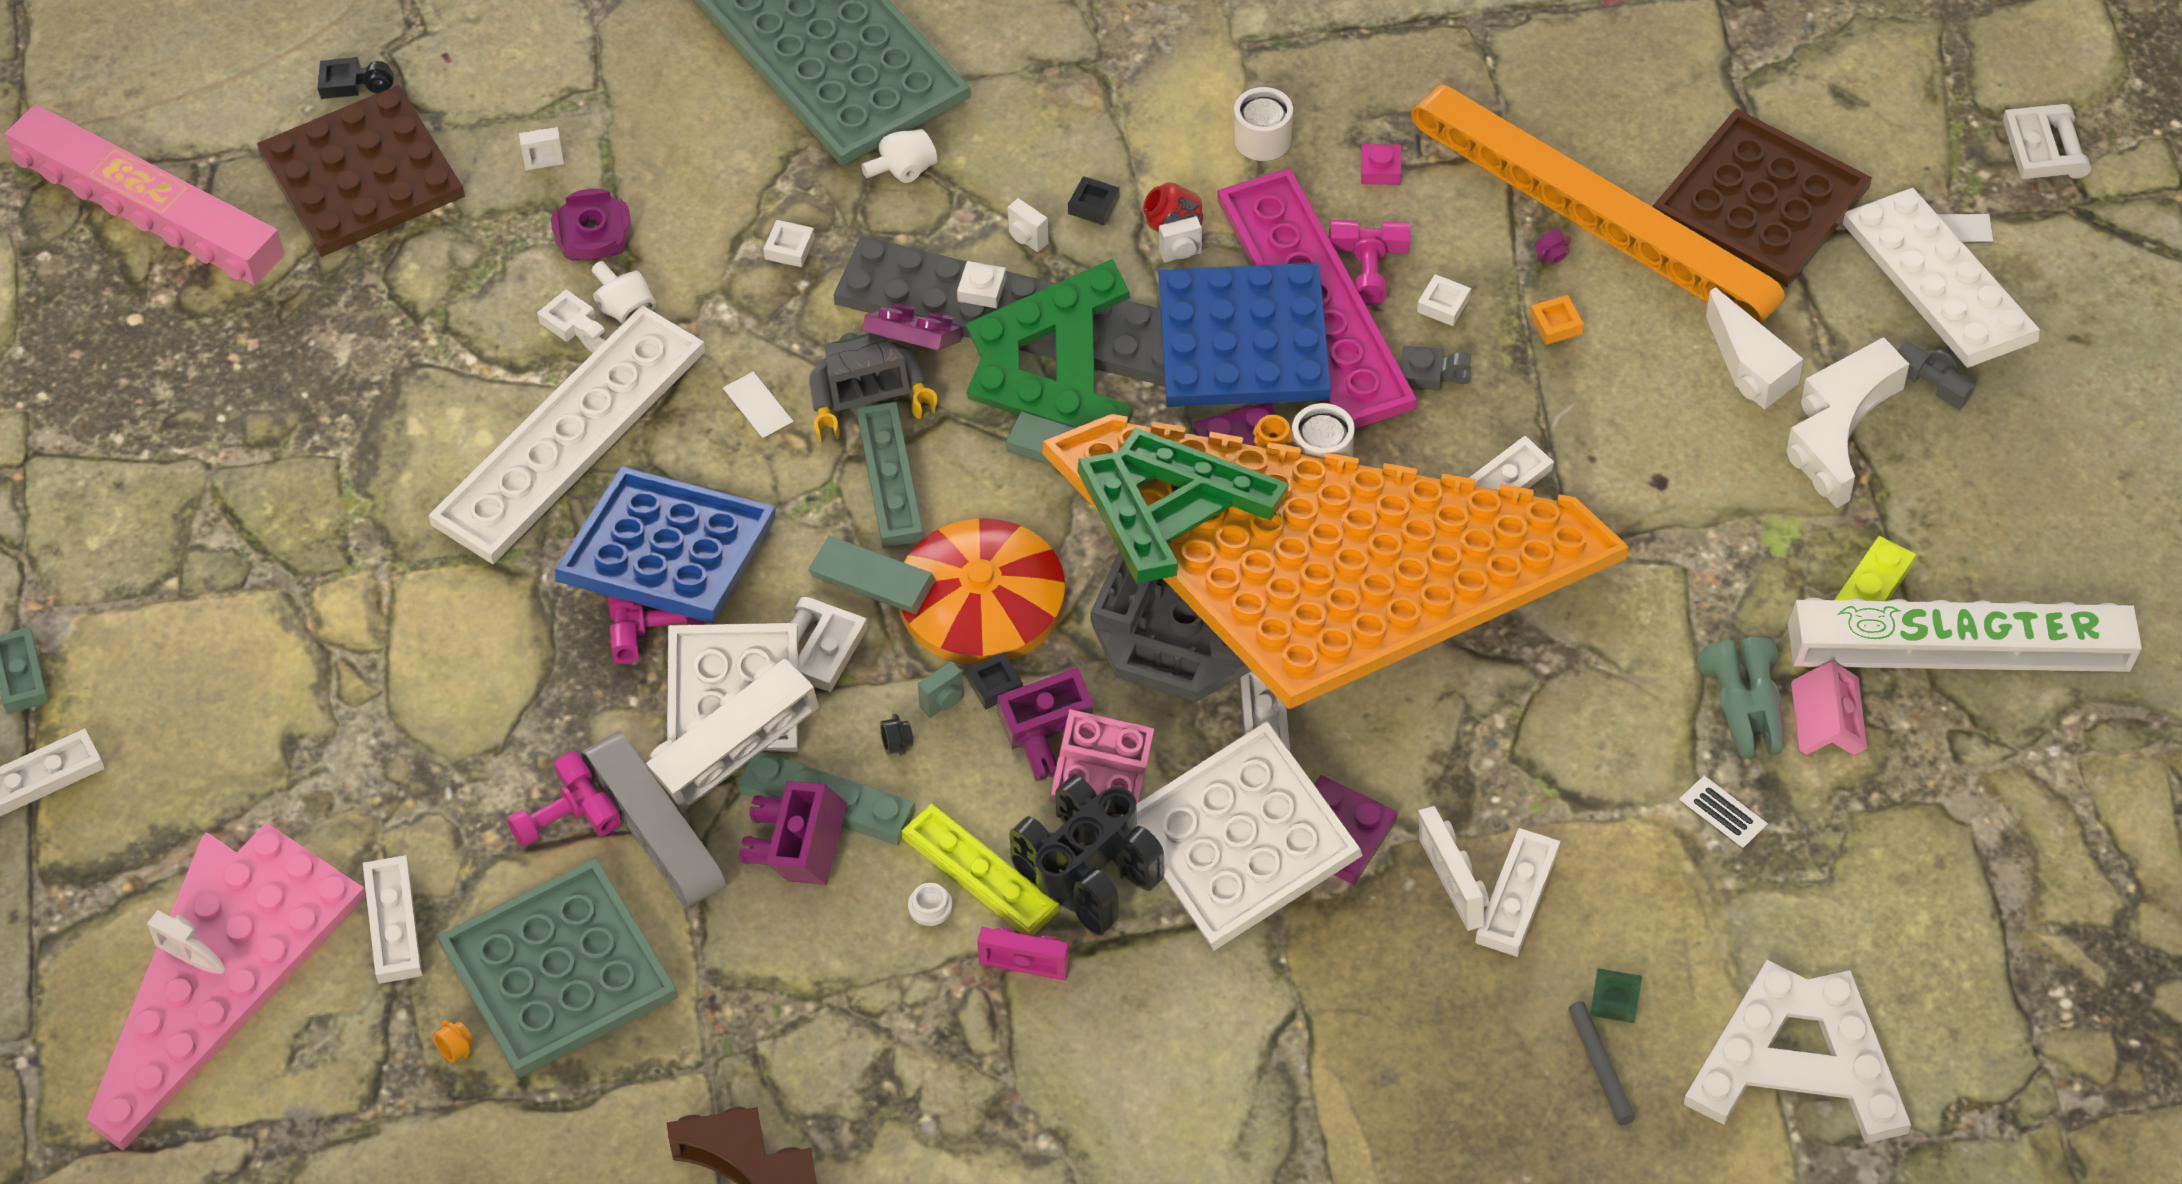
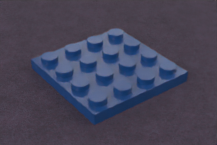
(1243, 335)
(666, 544)

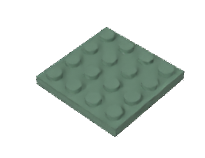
(557, 967)

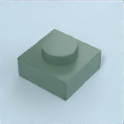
(941, 689)

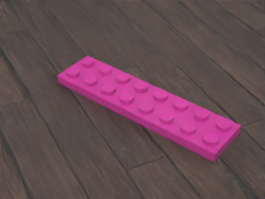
(1282, 228)

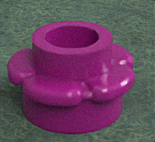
(1553, 246)

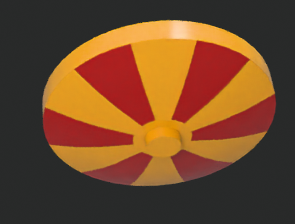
(991, 592)

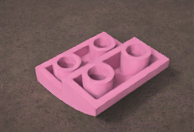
(1103, 753)

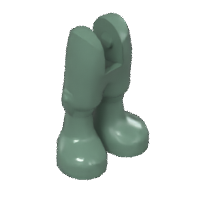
(1747, 710)

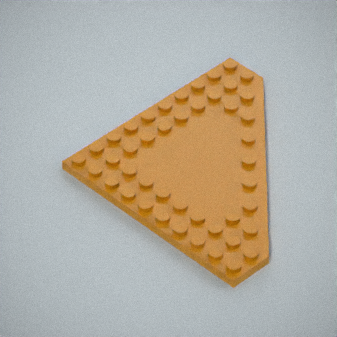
(1356, 557)

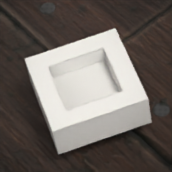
(541, 148)
(1027, 225)
(1180, 239)
(789, 243)
(981, 284)
(1444, 300)

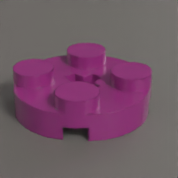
(591, 243)

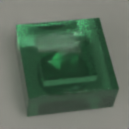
(1615, 995)

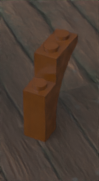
(735, 1148)

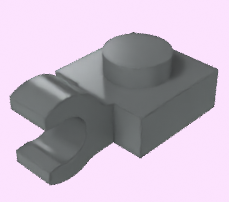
(1427, 367)

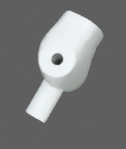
(904, 155)
(621, 294)

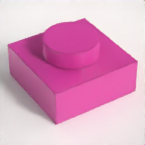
(1381, 164)

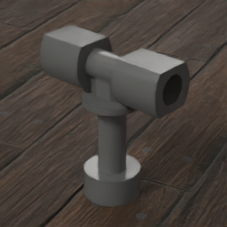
(1939, 370)

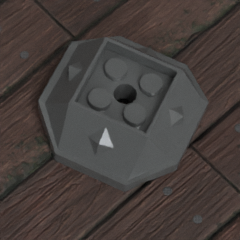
(1151, 646)

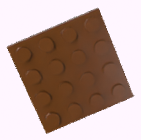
(360, 170)
(1763, 196)

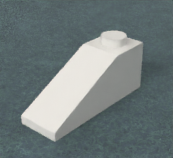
(1754, 356)

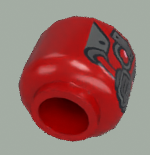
(1170, 204)

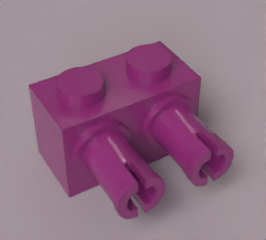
(1041, 711)
(804, 833)

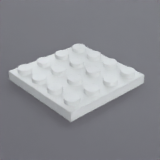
(1244, 835)

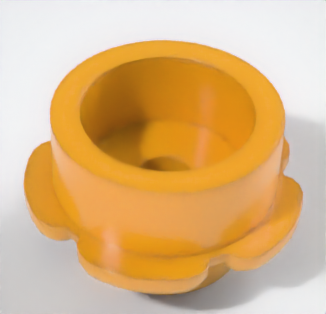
(1272, 426)
(453, 1041)

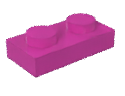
(1023, 953)

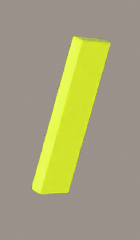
(980, 871)

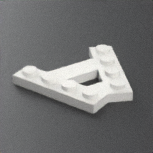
(1852, 1071)

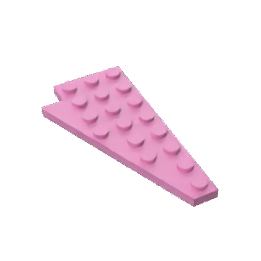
(263, 920)

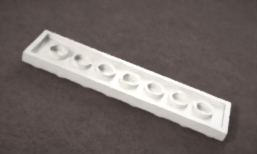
(566, 434)

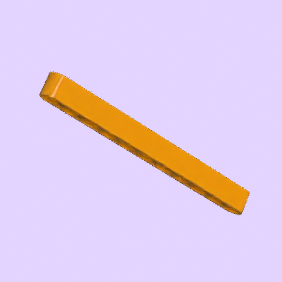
(1594, 202)

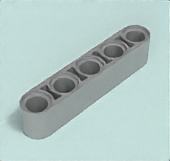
(653, 820)

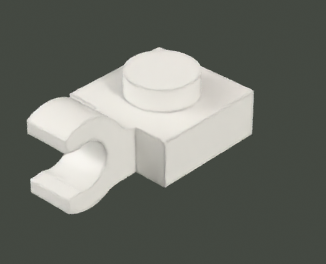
(570, 317)

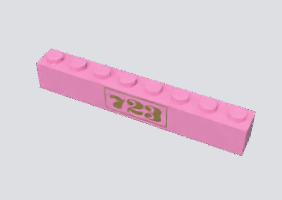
(144, 195)

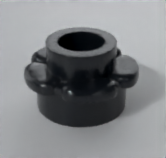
(896, 735)

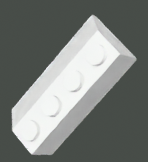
(732, 733)

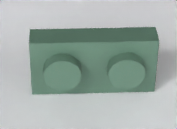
(20, 672)

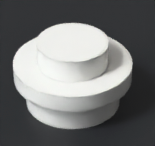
(930, 904)

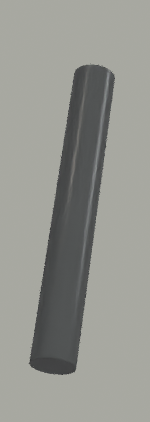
(1601, 1063)

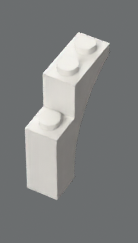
(1835, 405)

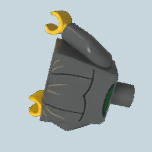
(863, 372)

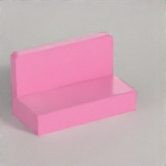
(1829, 709)

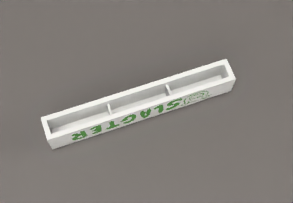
(1964, 635)

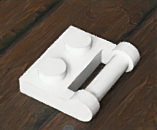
(2035, 145)
(829, 644)

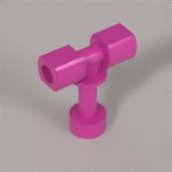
(1369, 247)
(632, 622)
(577, 798)

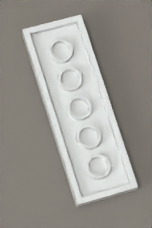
(1941, 277)

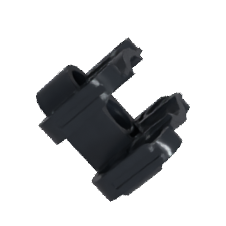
(1105, 838)

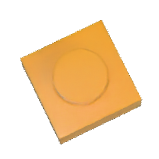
(1556, 319)

